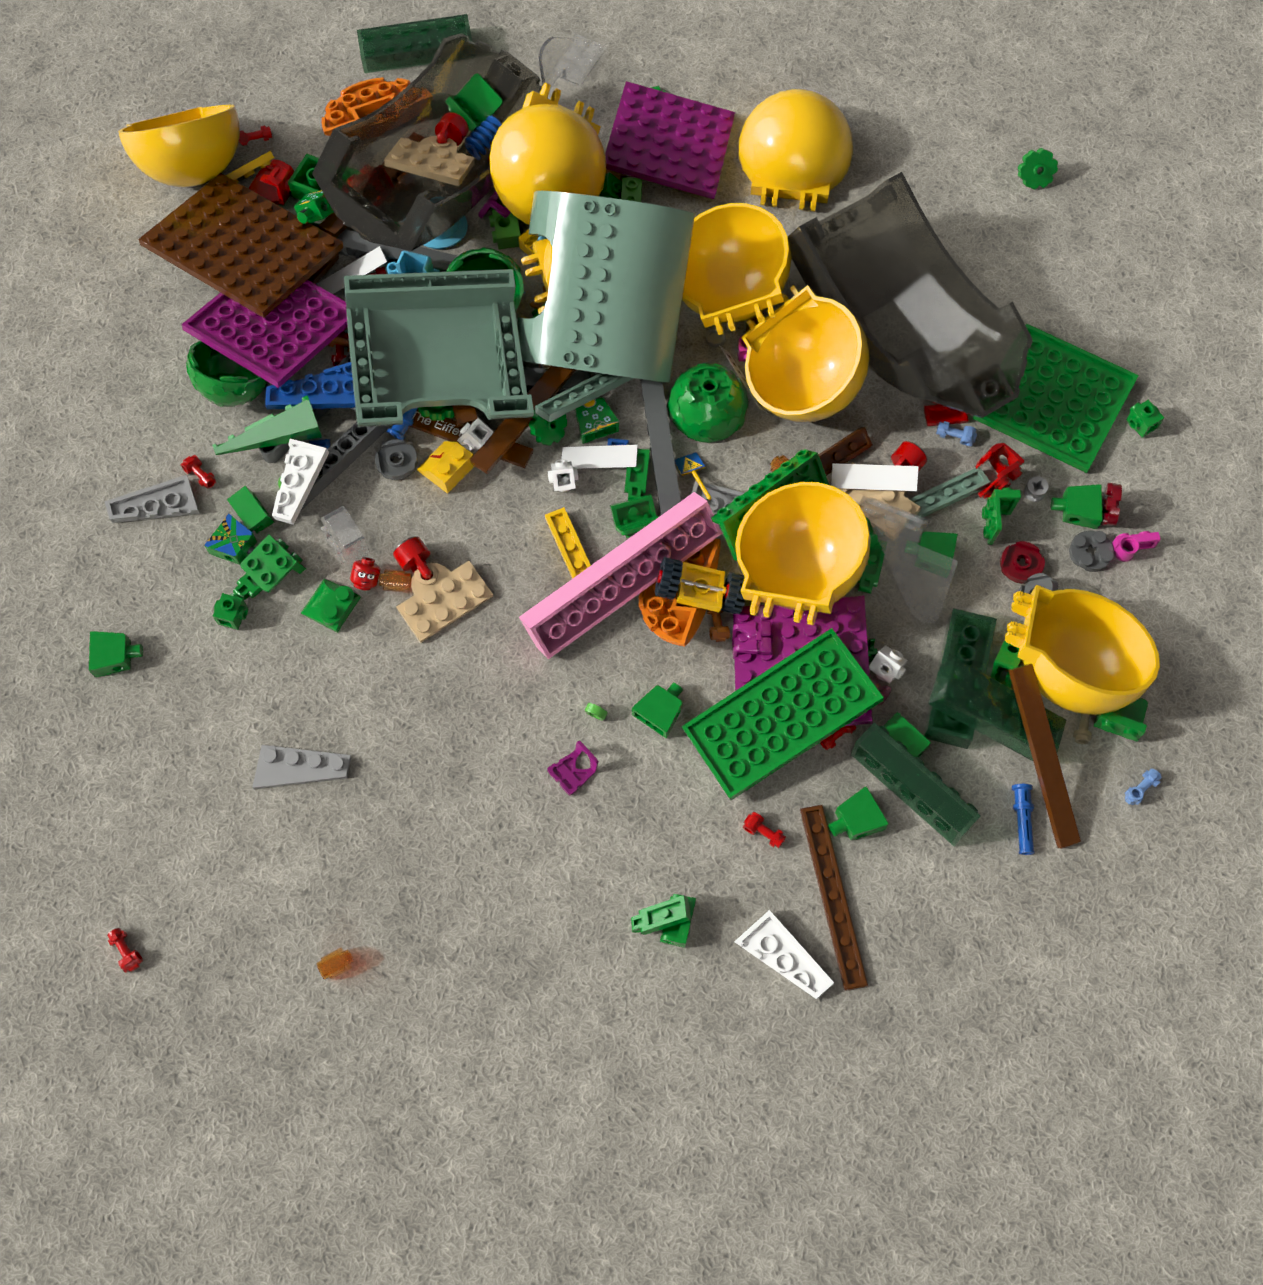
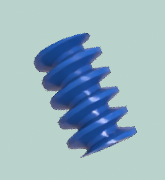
(482, 137)

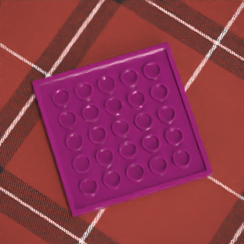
(669, 140)
(274, 344)
(787, 637)

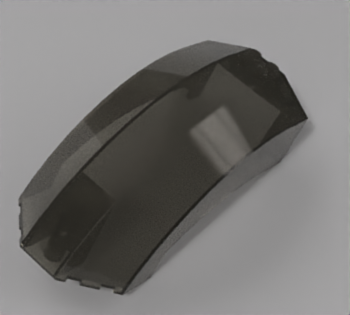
(397, 205)
(918, 309)

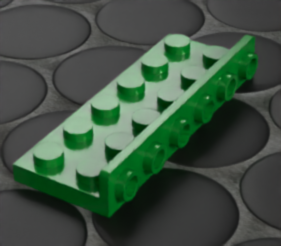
(801, 468)

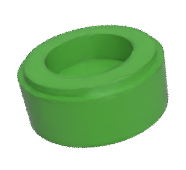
(596, 711)

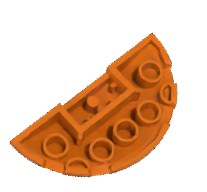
(360, 101)
(673, 620)

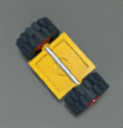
(700, 586)

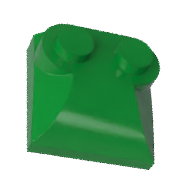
(331, 605)

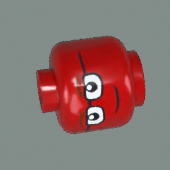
(365, 574)

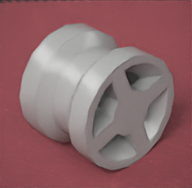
(1038, 493)

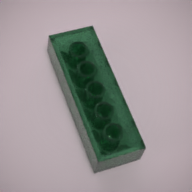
(407, 42)
(970, 641)
(986, 706)
(915, 784)

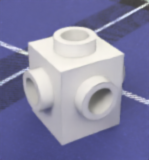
(474, 435)
(565, 482)
(888, 664)

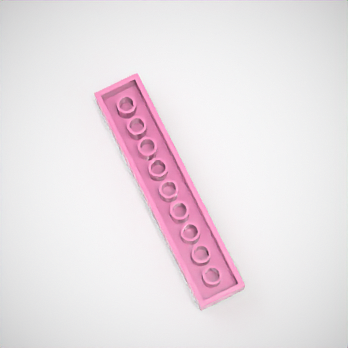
(619, 575)

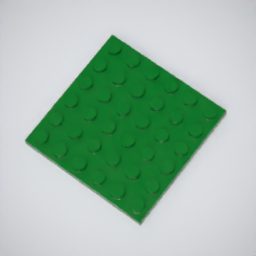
(1064, 401)

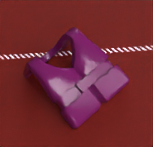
(491, 202)
(758, 636)
(567, 773)

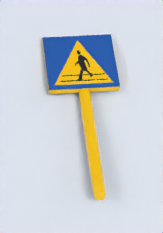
(691, 464)

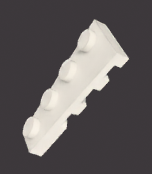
(300, 474)
(781, 951)

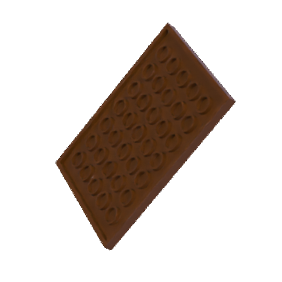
(241, 244)

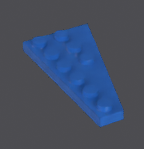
(324, 390)

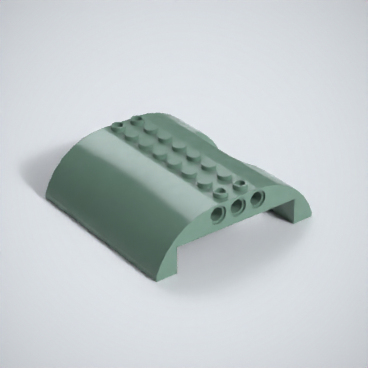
(610, 285)
(434, 344)

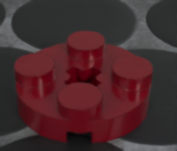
(1111, 504)
(1014, 553)

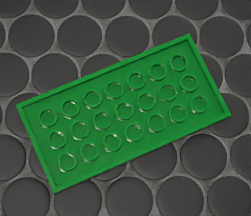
(782, 713)

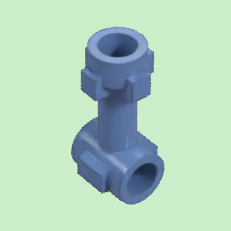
(967, 435)
(1135, 794)

